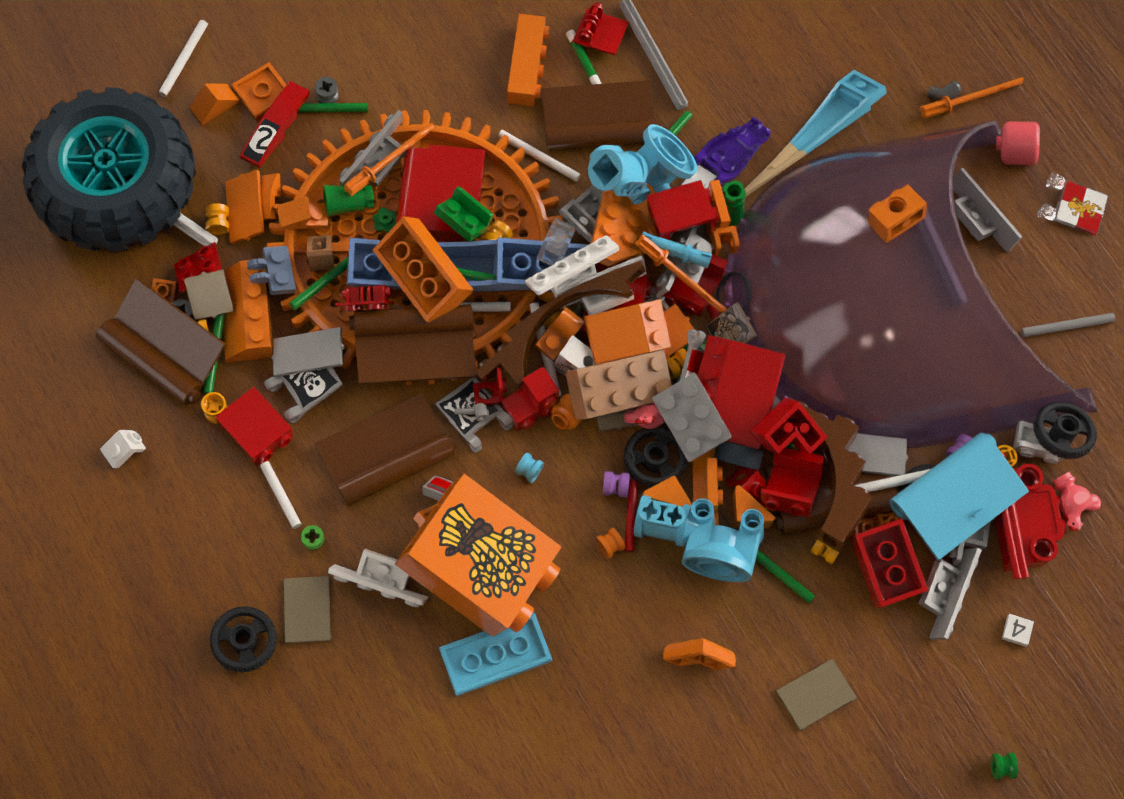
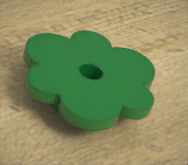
(384, 220)

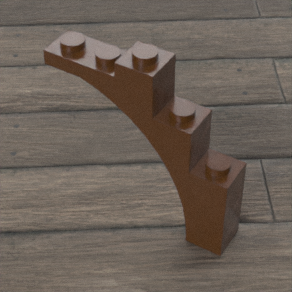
(845, 467)

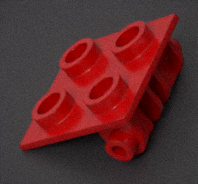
(600, 30)
(203, 260)
(354, 303)

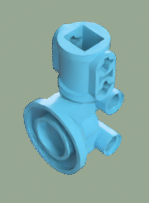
(655, 163)
(709, 548)

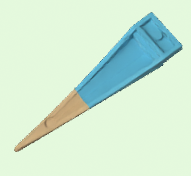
(842, 106)

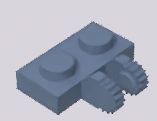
(278, 270)

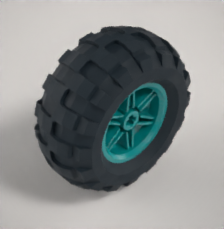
(108, 141)

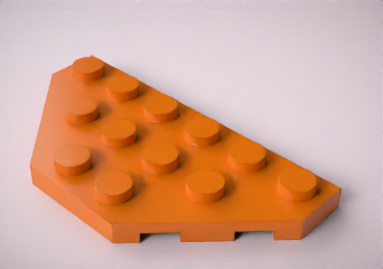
(623, 224)

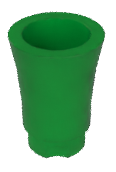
(339, 201)
(735, 201)

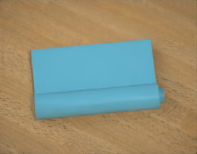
(959, 495)

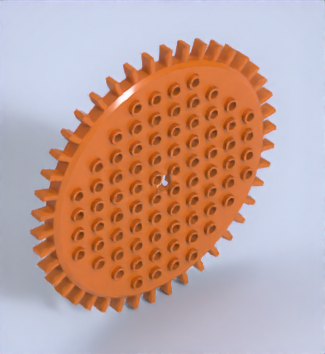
(500, 175)

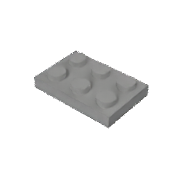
(692, 417)

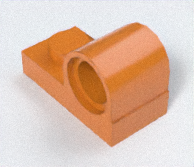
(559, 333)

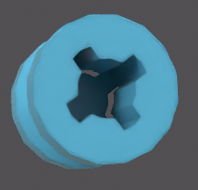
(529, 467)

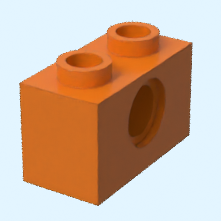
(909, 211)

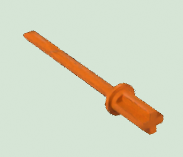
(946, 105)
(368, 175)
(660, 257)

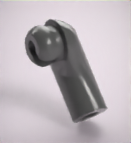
(950, 90)

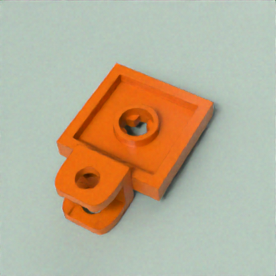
(723, 233)

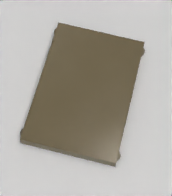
(307, 609)
(816, 694)

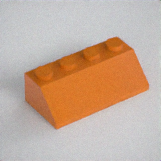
(422, 269)
(248, 327)

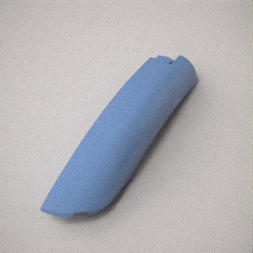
(506, 258)

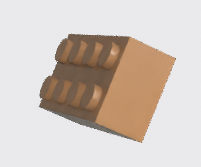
(617, 384)

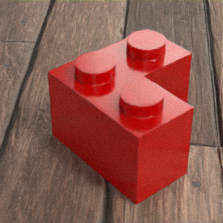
(532, 400)
(788, 424)

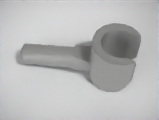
(480, 411)

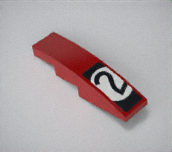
(274, 123)

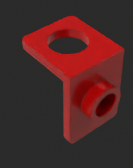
(498, 388)
(751, 483)

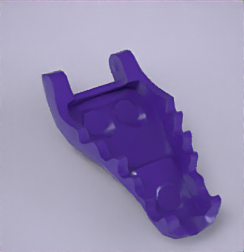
(730, 152)

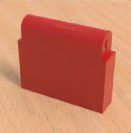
(431, 179)

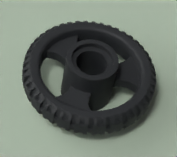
(1064, 429)
(633, 458)
(247, 660)

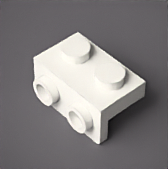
(1028, 445)

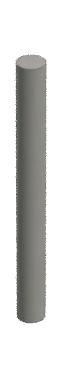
(1067, 325)

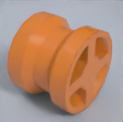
(610, 543)

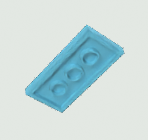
(488, 659)

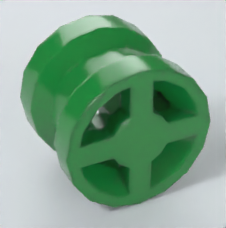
(1004, 766)

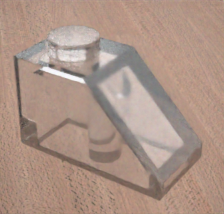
(556, 242)

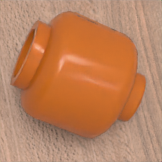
(563, 414)

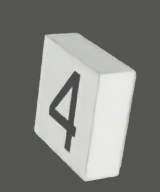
(1017, 630)

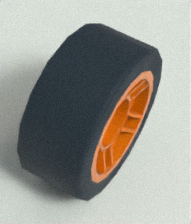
(739, 455)

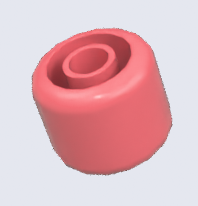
(1019, 143)

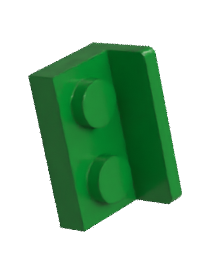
(464, 214)

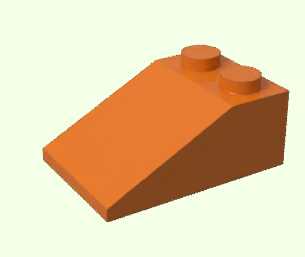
(627, 331)

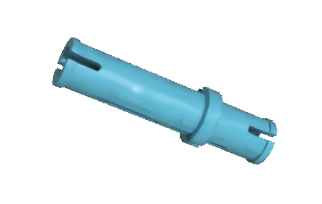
(681, 251)

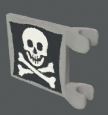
(306, 388)
(466, 423)

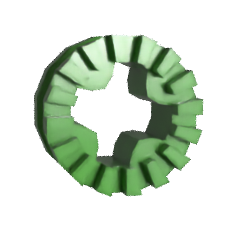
(318, 541)

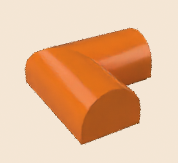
(699, 652)

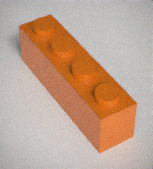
(526, 60)

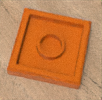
(259, 90)

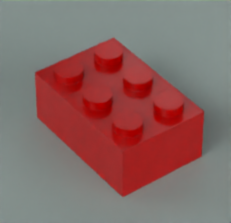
(888, 563)

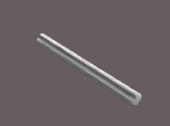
(654, 54)

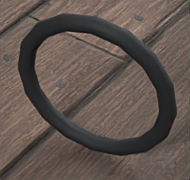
(747, 283)

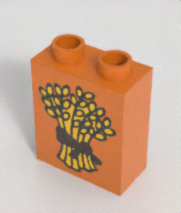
(481, 557)

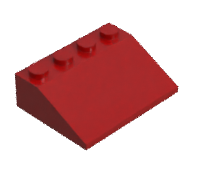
(740, 384)

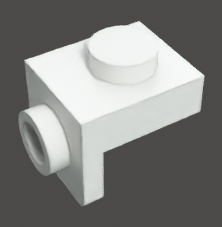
(121, 447)

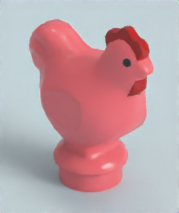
(645, 416)
(1074, 500)

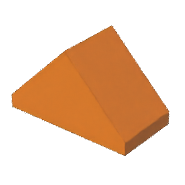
(213, 101)
(668, 492)
(744, 501)

